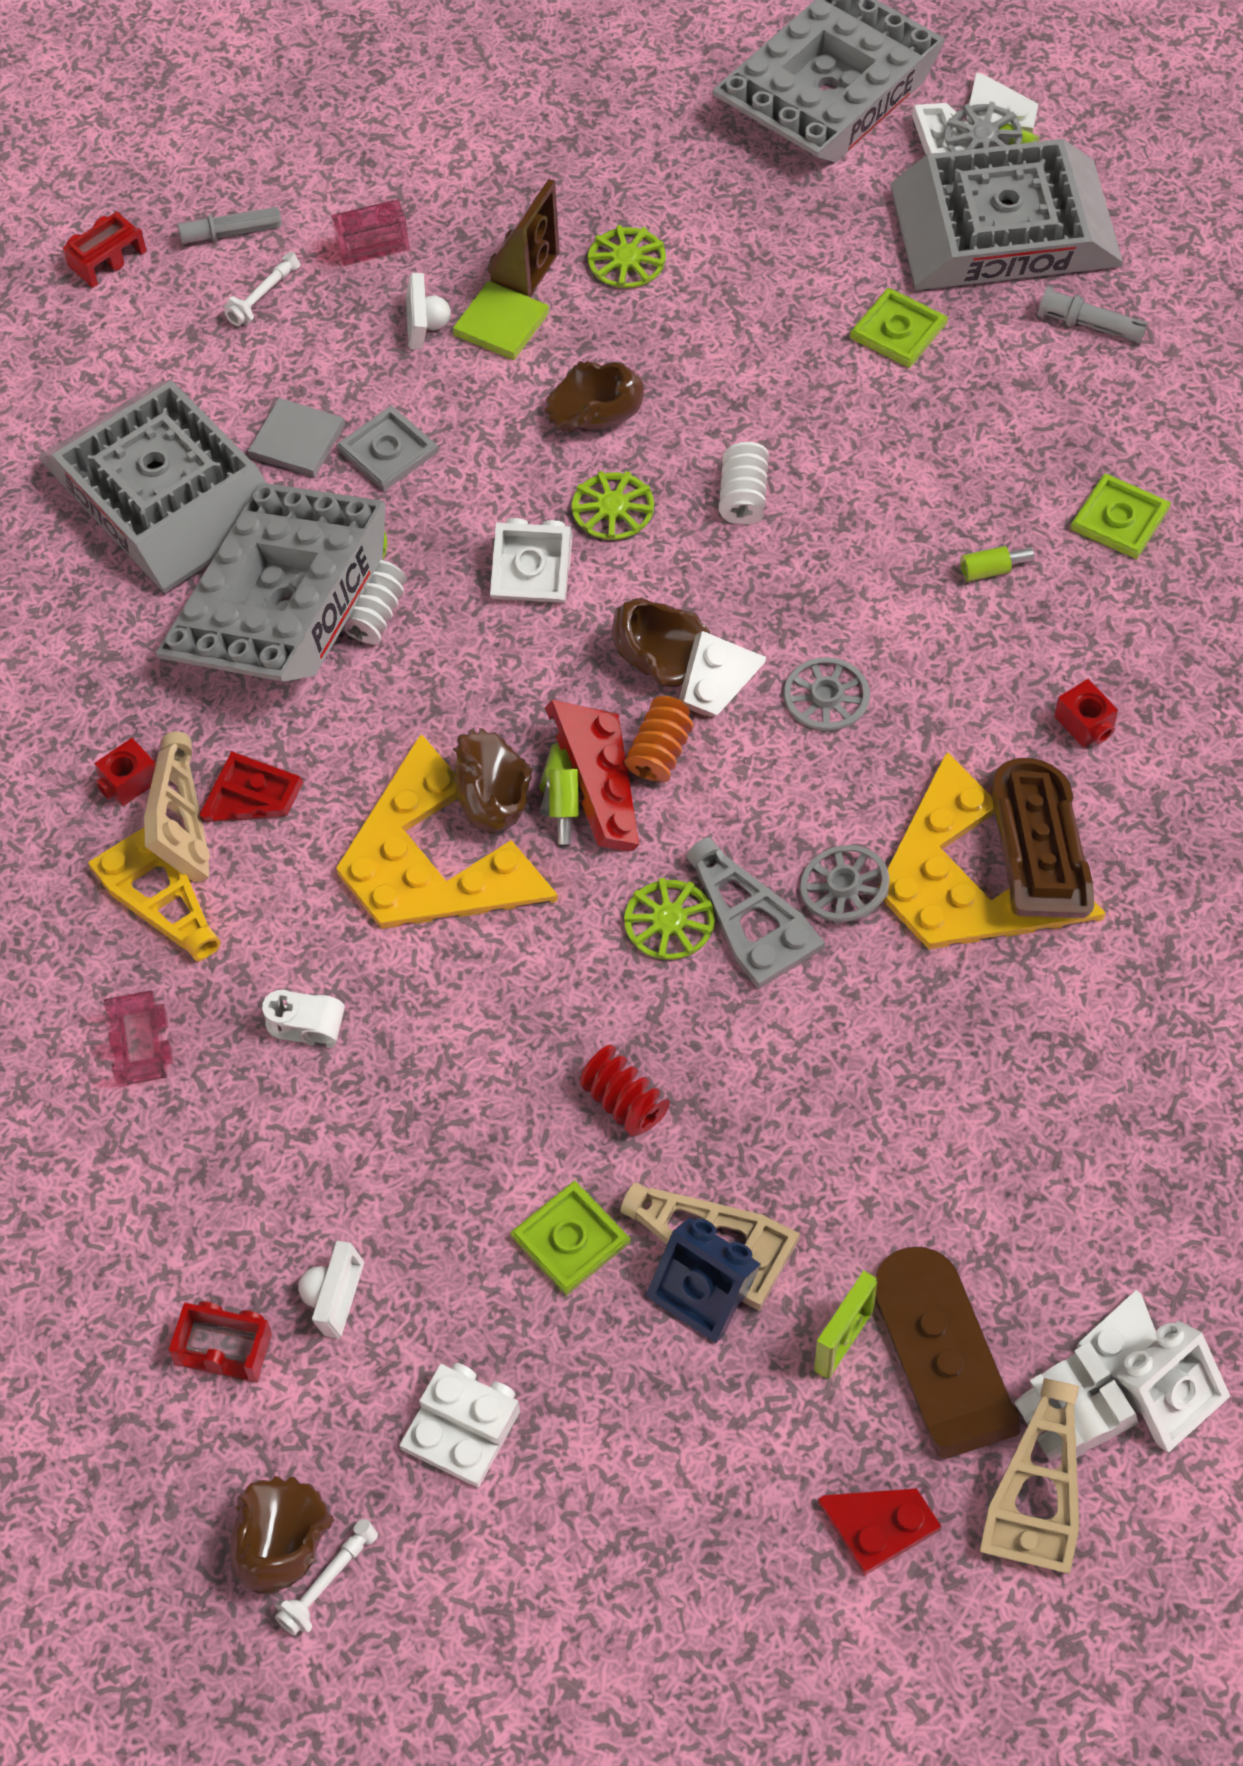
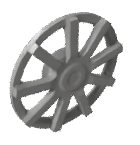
(982, 133)
(826, 694)
(845, 884)

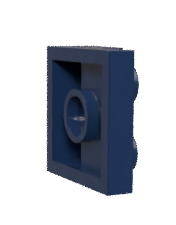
(703, 1277)

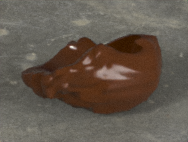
(595, 397)
(656, 638)
(490, 781)
(277, 1533)

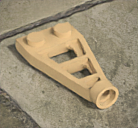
(163, 836)
(767, 1239)
(1028, 1538)

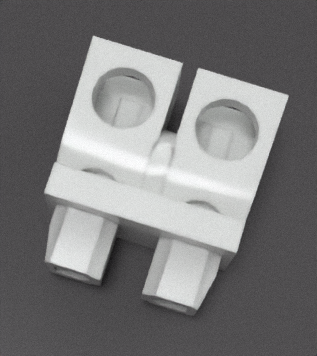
(1099, 1408)

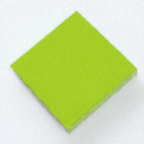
(501, 320)
(899, 327)
(1120, 516)
(570, 1237)
(845, 1325)

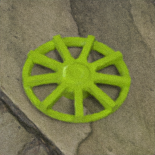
(626, 256)
(613, 504)
(669, 918)

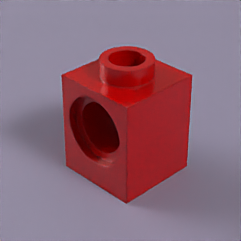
(1084, 701)
(125, 759)

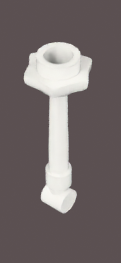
(239, 310)
(294, 1614)

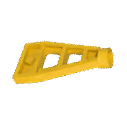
(131, 860)

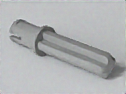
(229, 225)

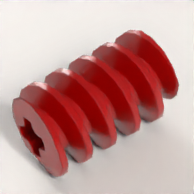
(620, 1093)

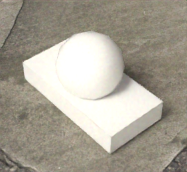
(423, 312)
(332, 1289)

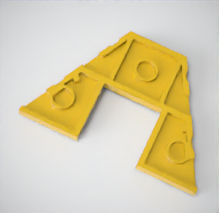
(397, 878)
(933, 891)

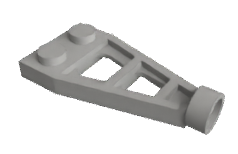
(773, 953)

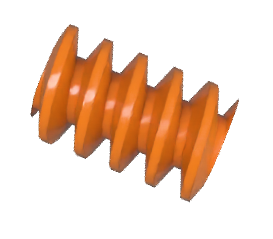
(660, 739)

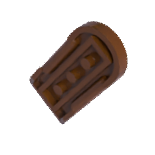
(1041, 841)
(943, 1352)

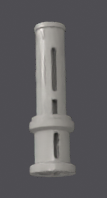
(1075, 311)

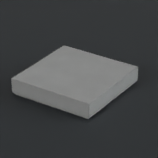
(296, 437)
(387, 448)

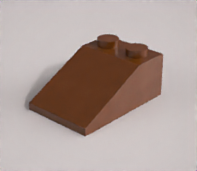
(530, 246)

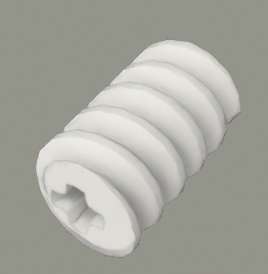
(744, 483)
(376, 604)

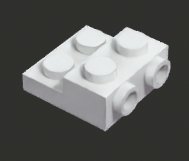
(531, 561)
(1173, 1383)
(461, 1423)

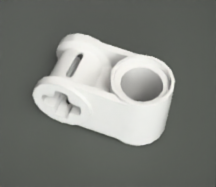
(304, 1018)

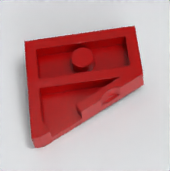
(250, 791)
(879, 1523)

